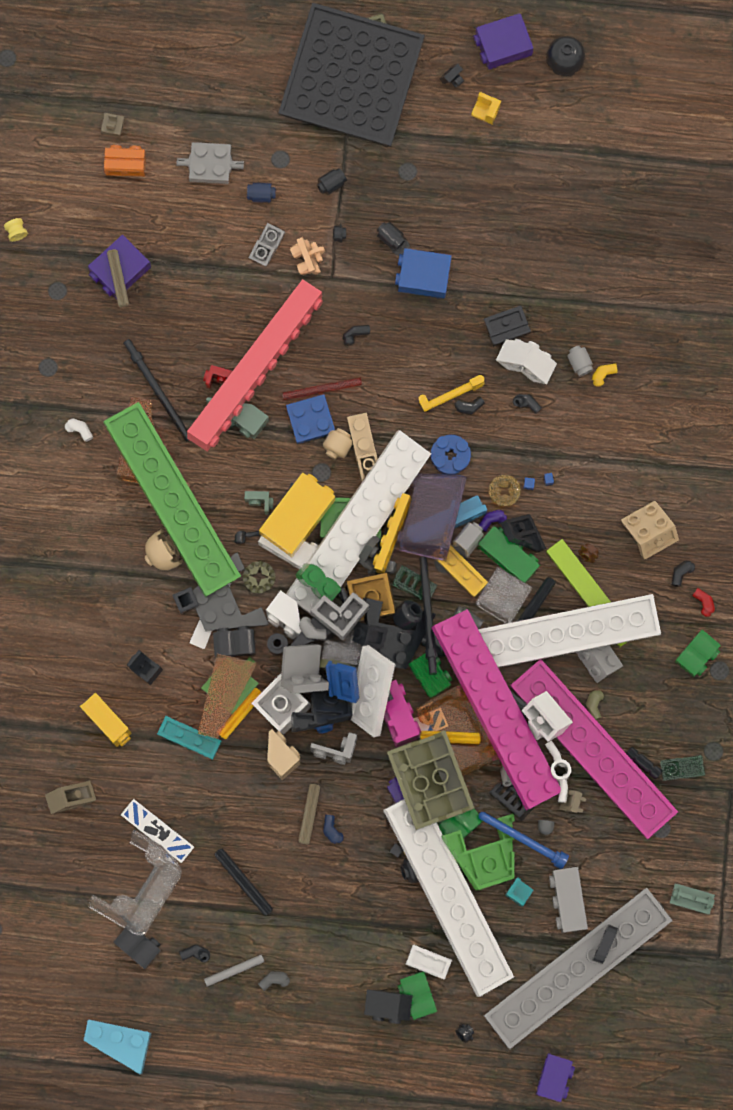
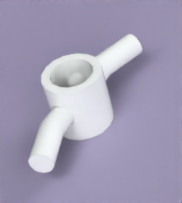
(562, 780)

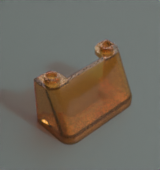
(455, 714)

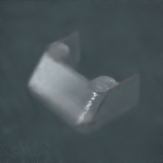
(139, 913)

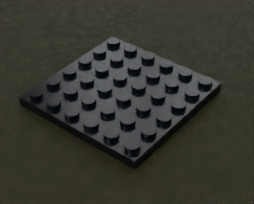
(351, 75)

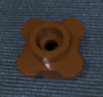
(588, 553)

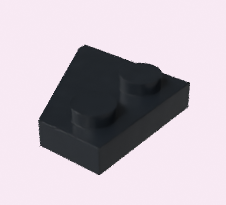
(523, 532)

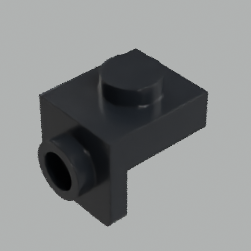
(144, 667)

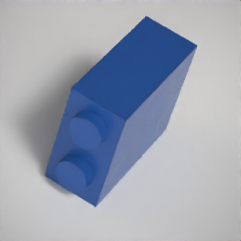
(423, 273)

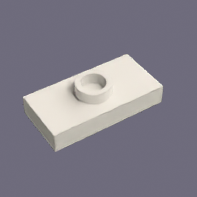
(428, 962)

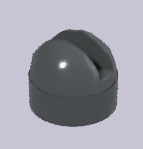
(545, 827)

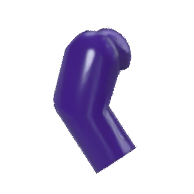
(490, 517)

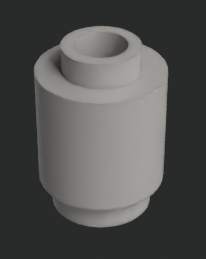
(580, 360)

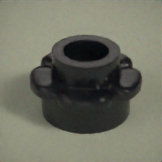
(339, 233)
(465, 1033)

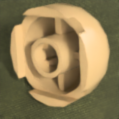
(162, 552)

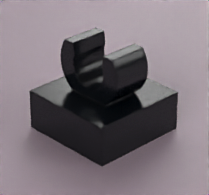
(452, 76)

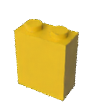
(106, 720)

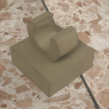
(112, 125)
(573, 802)

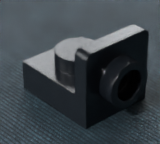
(369, 635)

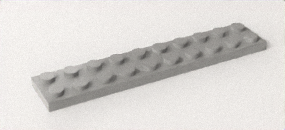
(576, 970)

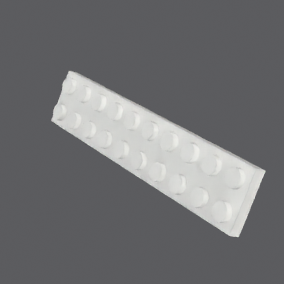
(364, 514)
(572, 631)
(451, 901)

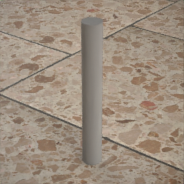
(234, 970)

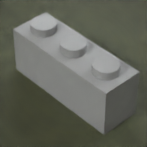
(568, 900)

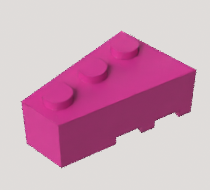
(399, 717)

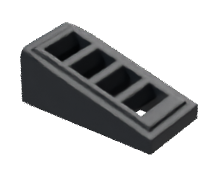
(522, 814)

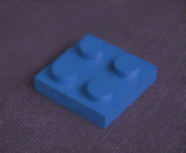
(310, 419)

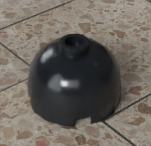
(565, 56)

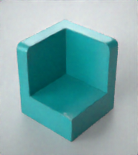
(519, 892)

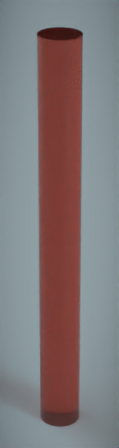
(322, 388)

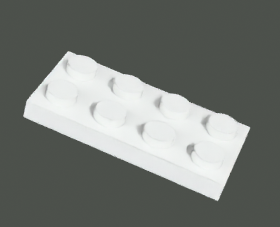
(374, 685)

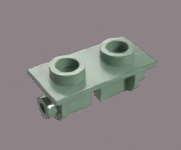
(692, 899)

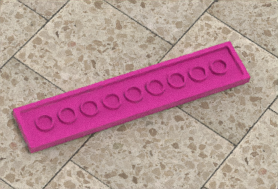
(496, 709)
(600, 754)

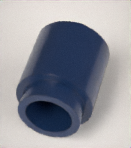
(261, 192)

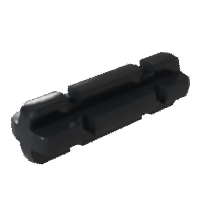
(644, 763)

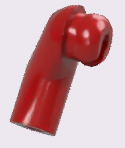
(707, 602)

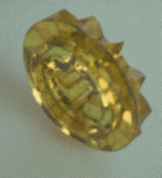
(504, 481)

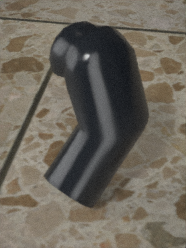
(195, 951)

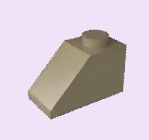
(70, 797)

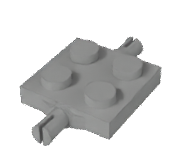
(210, 163)

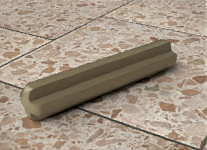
(117, 277)
(309, 814)

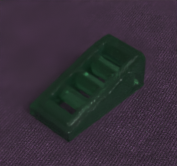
(411, 574)

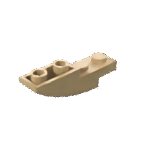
(362, 443)

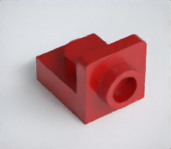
(218, 373)

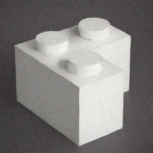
(527, 359)

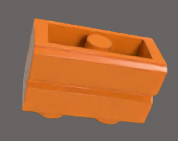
(125, 161)

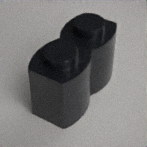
(234, 643)
(138, 947)

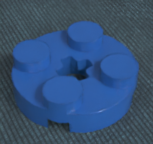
(458, 446)

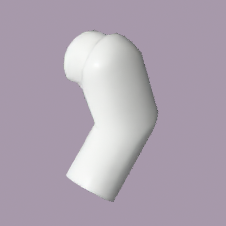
(79, 426)

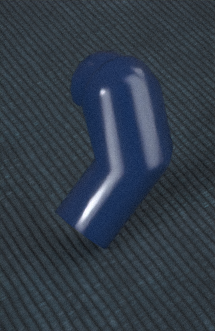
(330, 831)

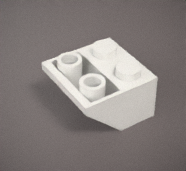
(284, 613)

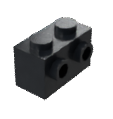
(388, 1005)

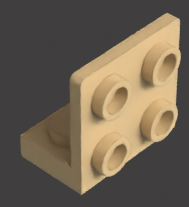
(651, 529)

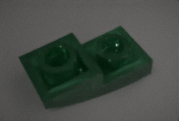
(683, 768)

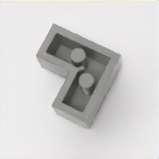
(340, 619)

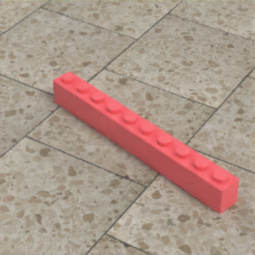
(254, 366)

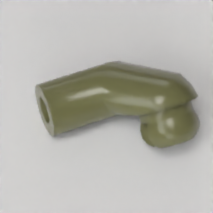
(592, 703)

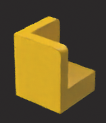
(486, 108)

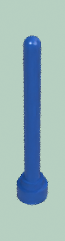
(558, 858)

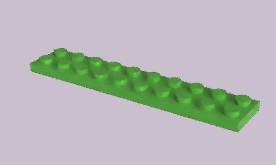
(172, 499)

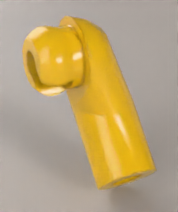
(601, 373)

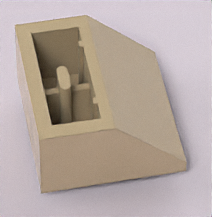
(280, 756)

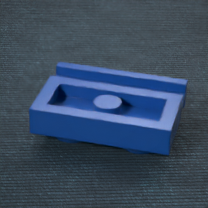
(343, 682)

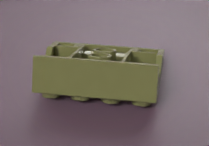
(430, 780)

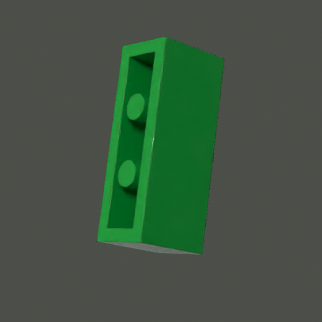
(508, 555)

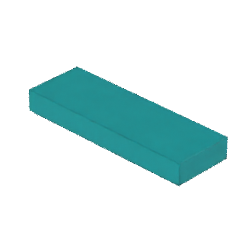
(188, 737)

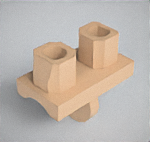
(304, 249)

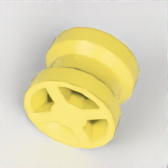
(15, 229)

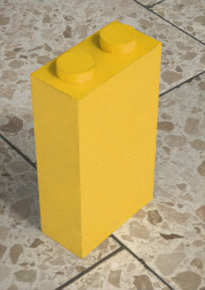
(297, 514)

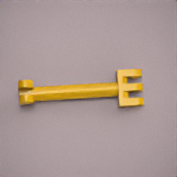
(475, 383)

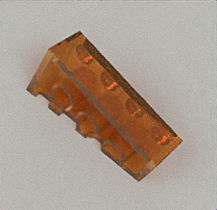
(224, 691)

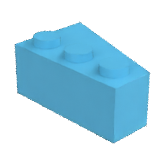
(120, 1043)

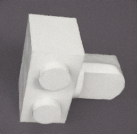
(546, 717)

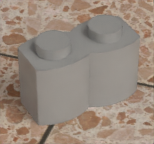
(468, 539)

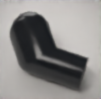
(354, 331)
(527, 400)
(469, 407)
(680, 570)

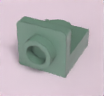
(255, 498)

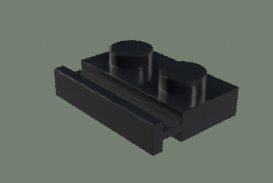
(507, 325)

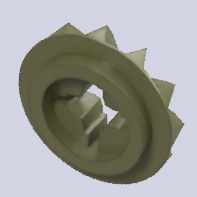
(265, 584)

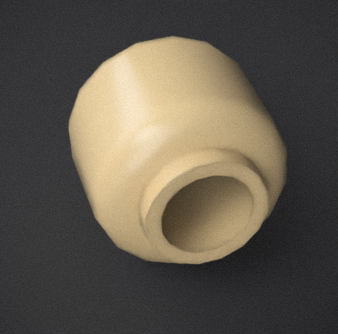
(337, 443)

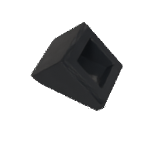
(185, 600)

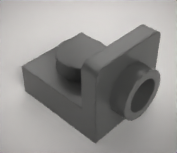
(368, 553)

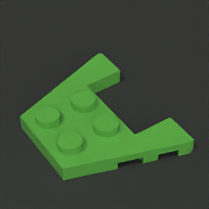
(487, 863)

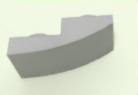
(267, 244)

